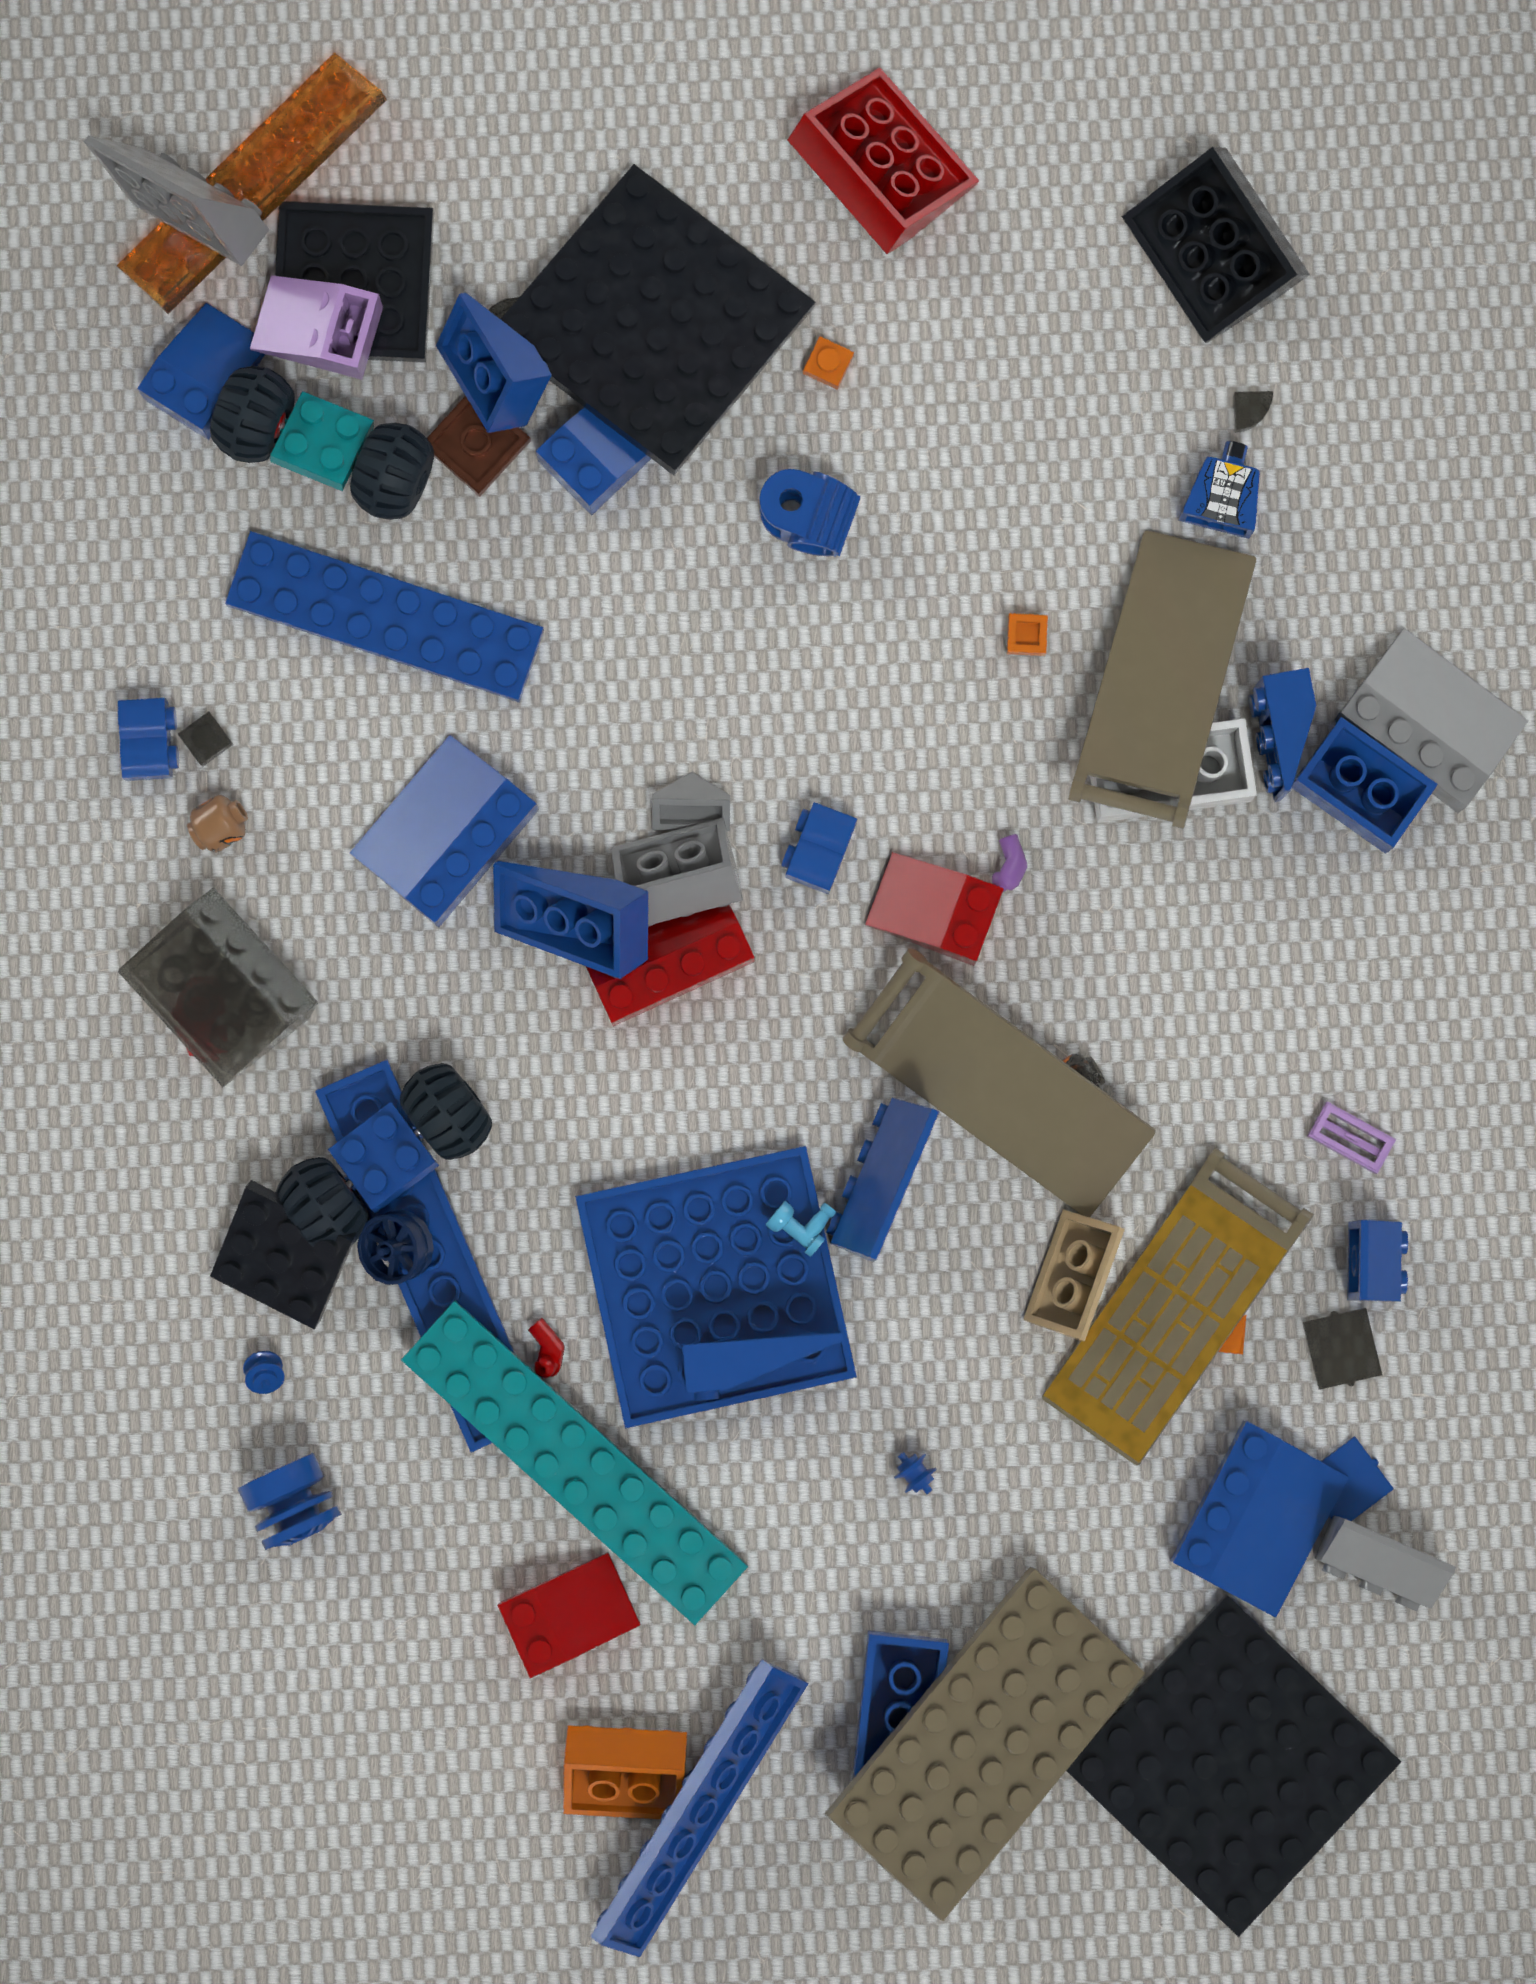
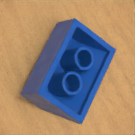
(1364, 785)

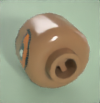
(217, 823)

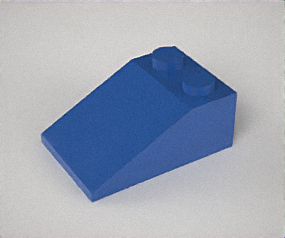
(492, 365)
(196, 366)

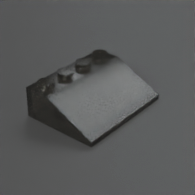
(218, 987)

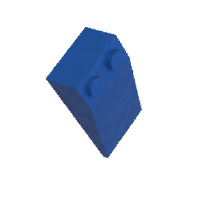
(590, 459)
(573, 916)
(730, 1363)

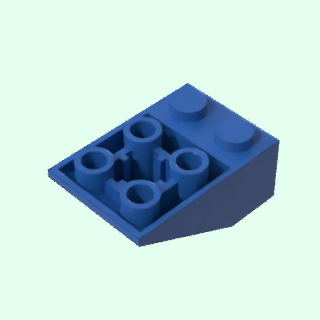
(1284, 713)

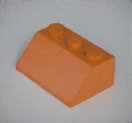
(622, 1771)

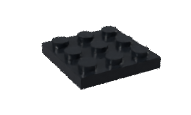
(275, 1263)

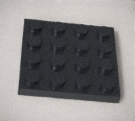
(370, 250)

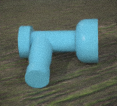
(806, 1236)

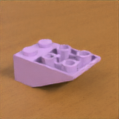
(318, 324)

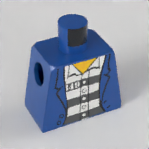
(1224, 494)

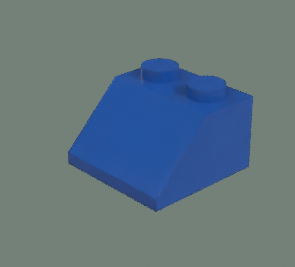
(1375, 1261)

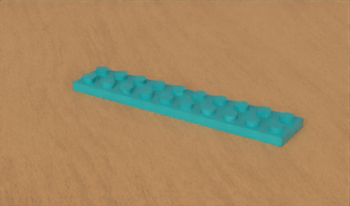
(574, 1462)

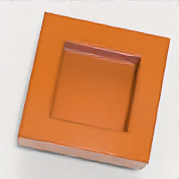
(828, 363)
(1027, 634)

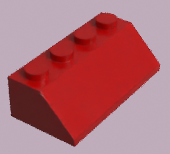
(680, 959)

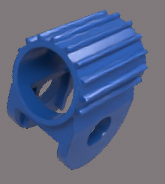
(821, 520)

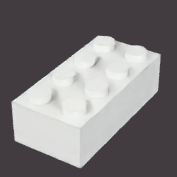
(1223, 778)

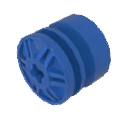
(289, 1502)

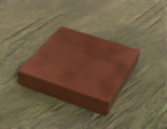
(471, 451)

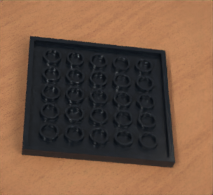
(656, 318)
(1232, 1765)

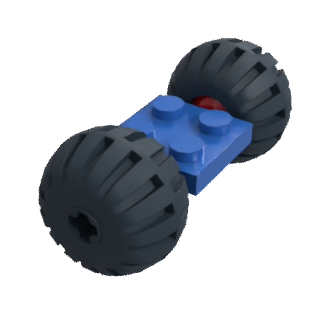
(385, 1155)

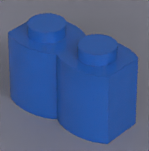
(147, 739)
(820, 847)

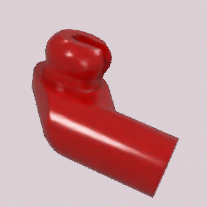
(550, 1352)

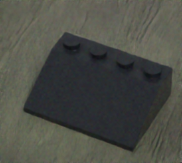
(1215, 244)

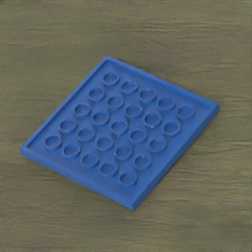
(699, 1265)

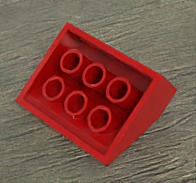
(882, 159)

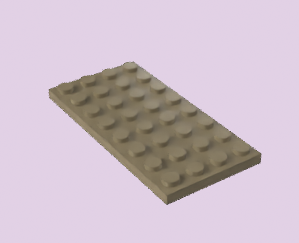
(985, 1744)

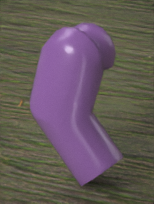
(1013, 867)

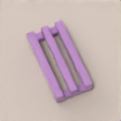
(1321, 1121)

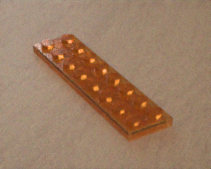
(263, 170)

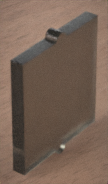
(1342, 1348)

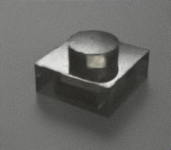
(205, 739)

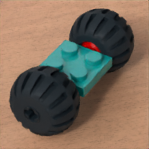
(322, 442)

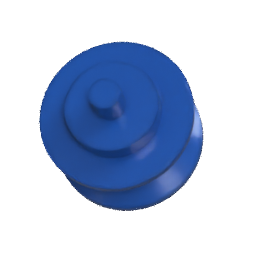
(263, 1372)
(915, 1473)

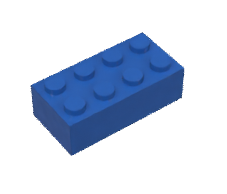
(894, 1679)

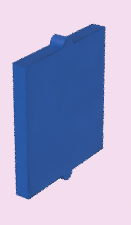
(1365, 1481)

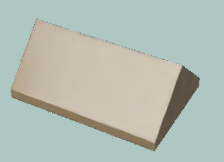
(1073, 1275)

